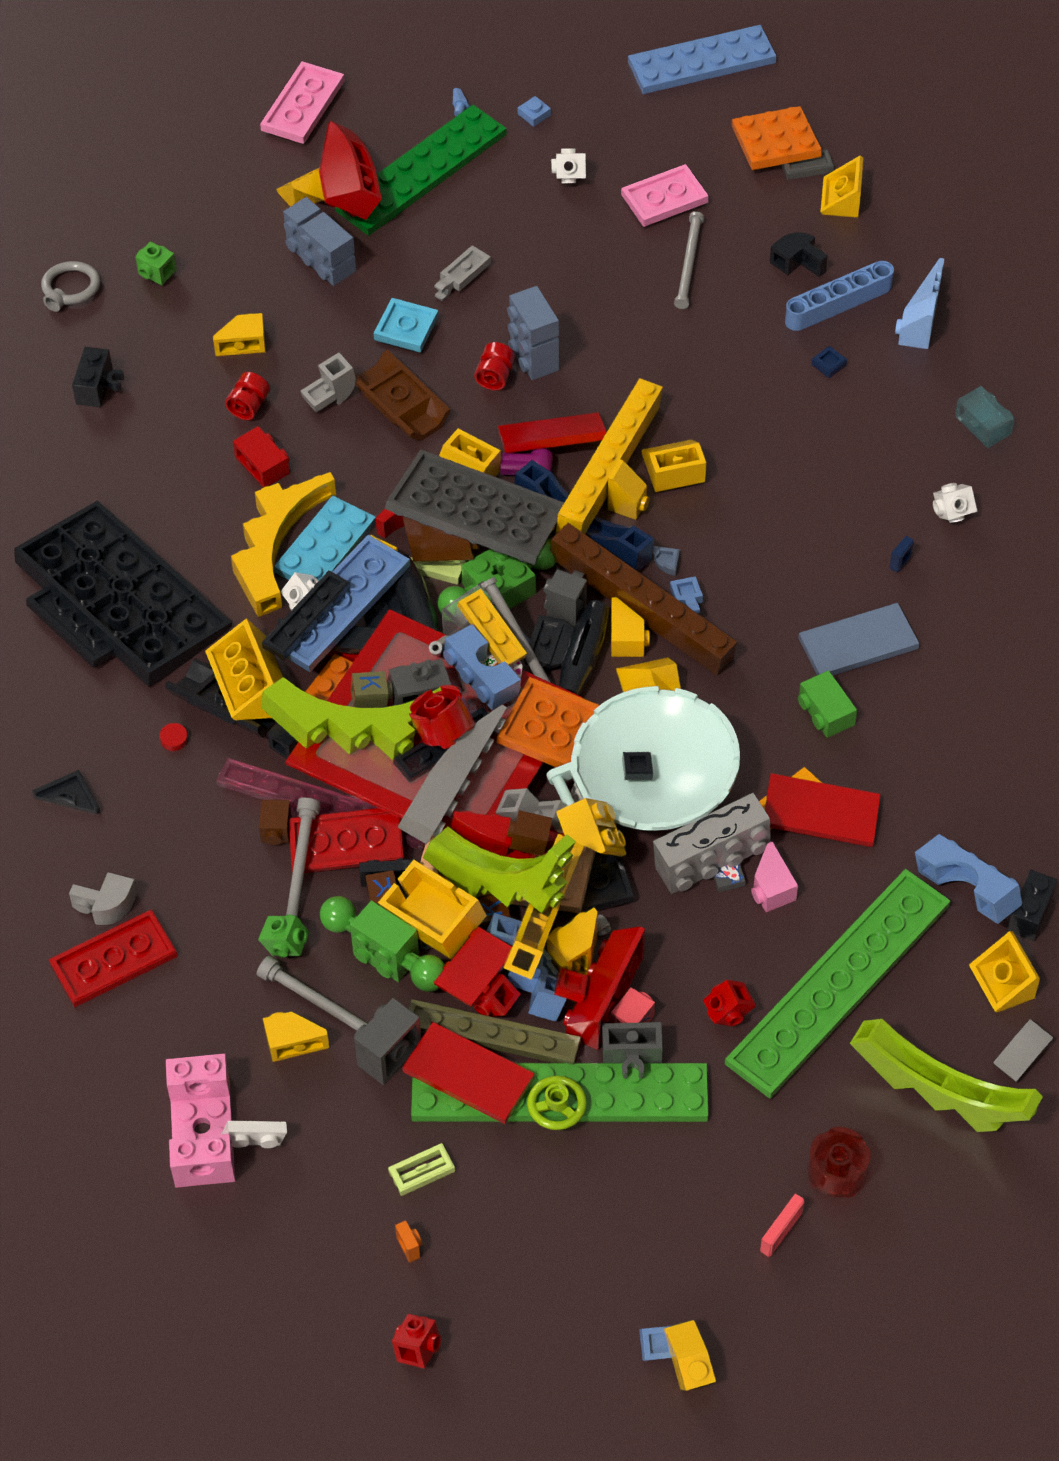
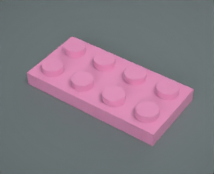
(302, 102)

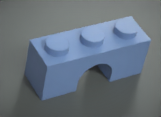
(492, 683)

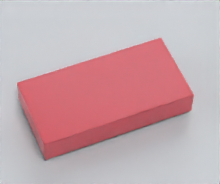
(782, 1225)

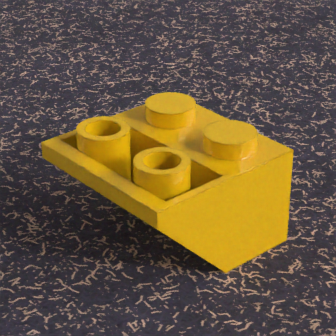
(472, 453)
(675, 465)
(593, 826)
(575, 943)

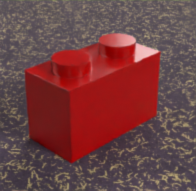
(261, 457)

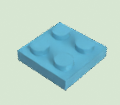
(406, 325)

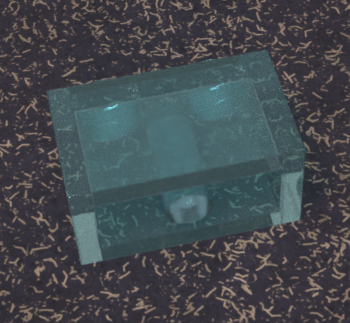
(984, 416)

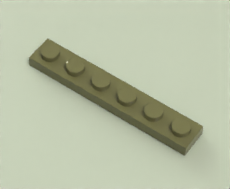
(500, 1033)

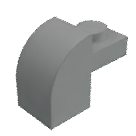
(334, 385)
(523, 800)
(109, 903)

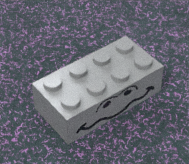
(712, 843)

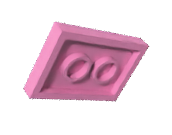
(664, 195)

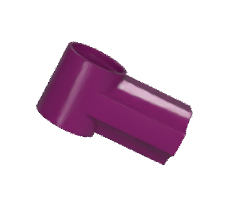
(513, 462)

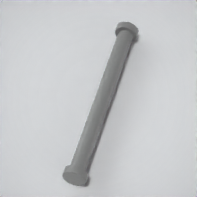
(682, 299)
(509, 619)

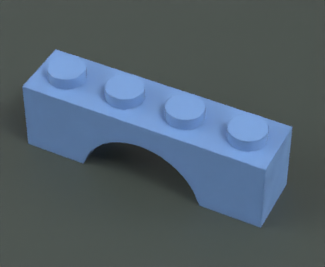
(945, 861)

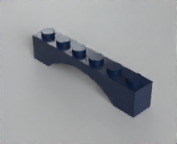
(623, 541)

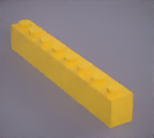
(617, 444)

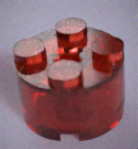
(838, 1162)

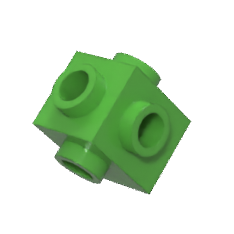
(155, 263)
(284, 935)

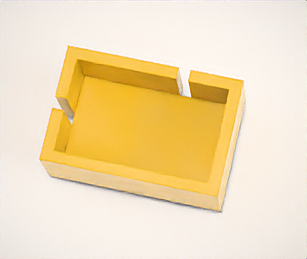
(434, 908)

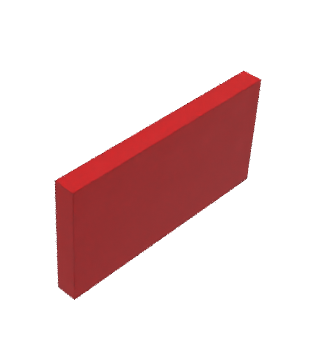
(551, 432)
(822, 810)
(349, 839)
(113, 958)
(468, 1072)

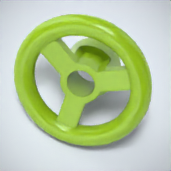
(555, 1089)

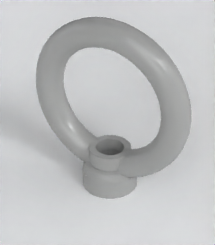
(57, 298)

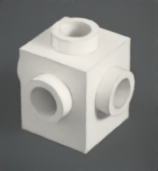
(578, 169)
(954, 502)
(297, 588)

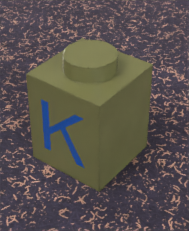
(370, 690)

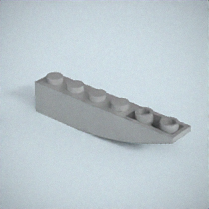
(449, 778)

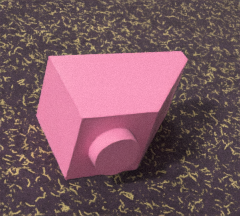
(773, 881)

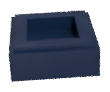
(829, 362)
(901, 554)

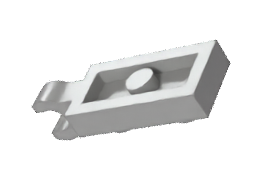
(461, 271)

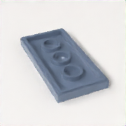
(859, 640)

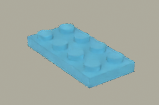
(326, 540)

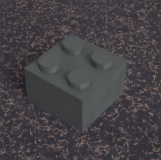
(387, 1040)

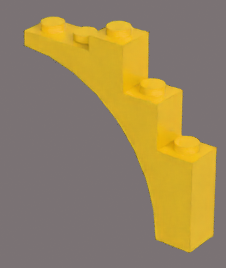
(264, 535)
(535, 927)

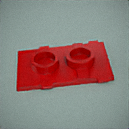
(474, 967)

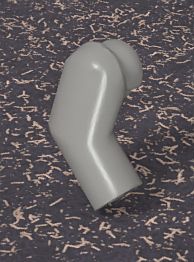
(437, 647)

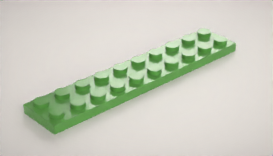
(837, 983)
(663, 1095)

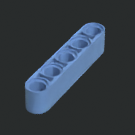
(839, 295)

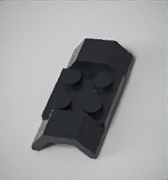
(202, 691)

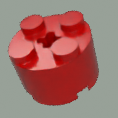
(441, 716)

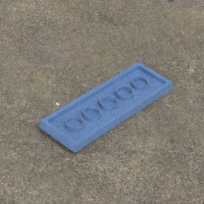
(701, 59)
(371, 572)

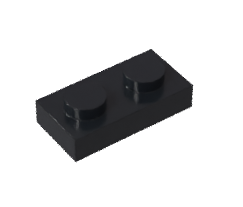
(377, 866)

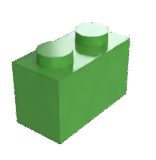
(827, 704)

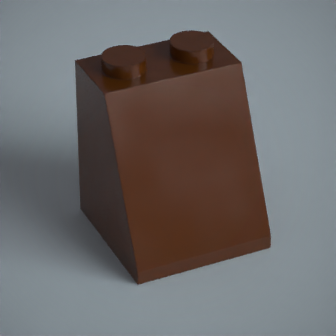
(435, 545)

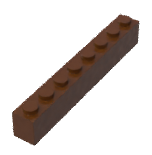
(657, 607)

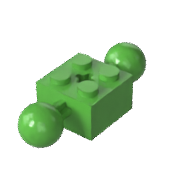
(513, 576)
(382, 941)

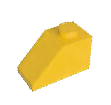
(241, 336)
(626, 491)
(627, 631)
(293, 1036)
(689, 1355)

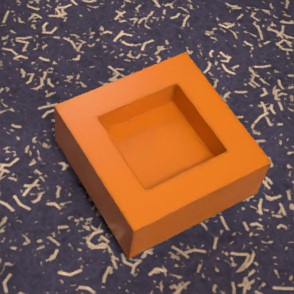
(408, 1240)

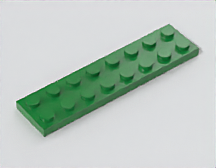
(429, 165)

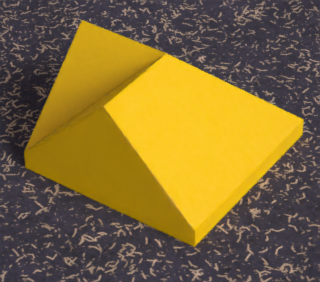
(304, 186)
(649, 674)

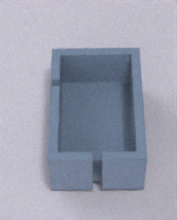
(319, 241)
(533, 333)

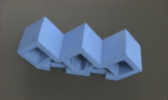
(543, 983)

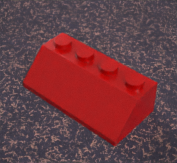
(606, 984)

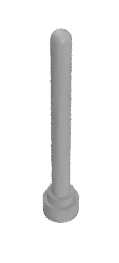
(307, 809)
(270, 970)

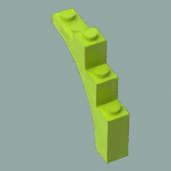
(350, 727)
(506, 878)
(905, 1066)

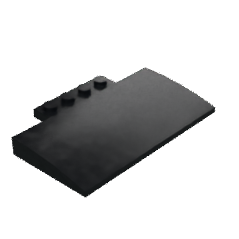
(116, 596)

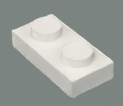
(261, 1133)

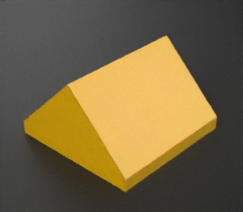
(843, 190)
(1006, 974)

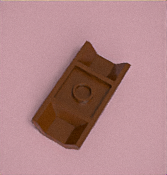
(402, 397)

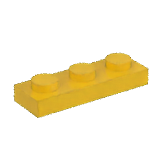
(489, 623)

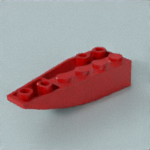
(348, 173)

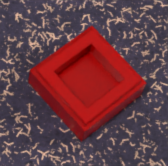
(571, 985)

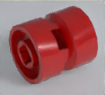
(494, 366)
(247, 396)

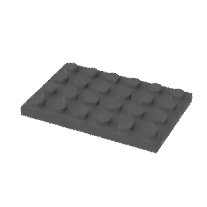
(475, 506)

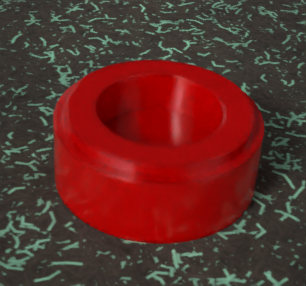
(173, 736)

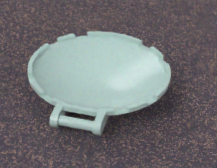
(690, 750)

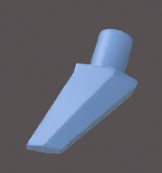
(459, 101)

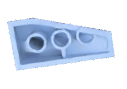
(919, 314)

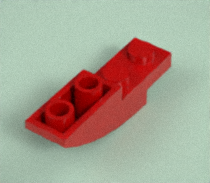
(491, 833)

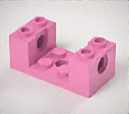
(200, 1095)

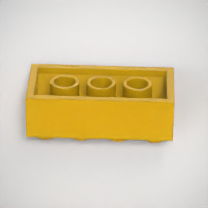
(243, 670)

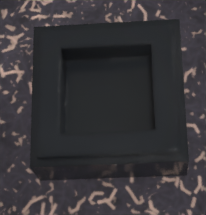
(637, 766)

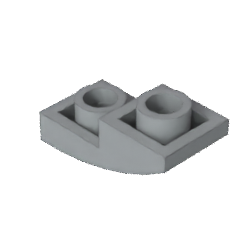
(1023, 1050)

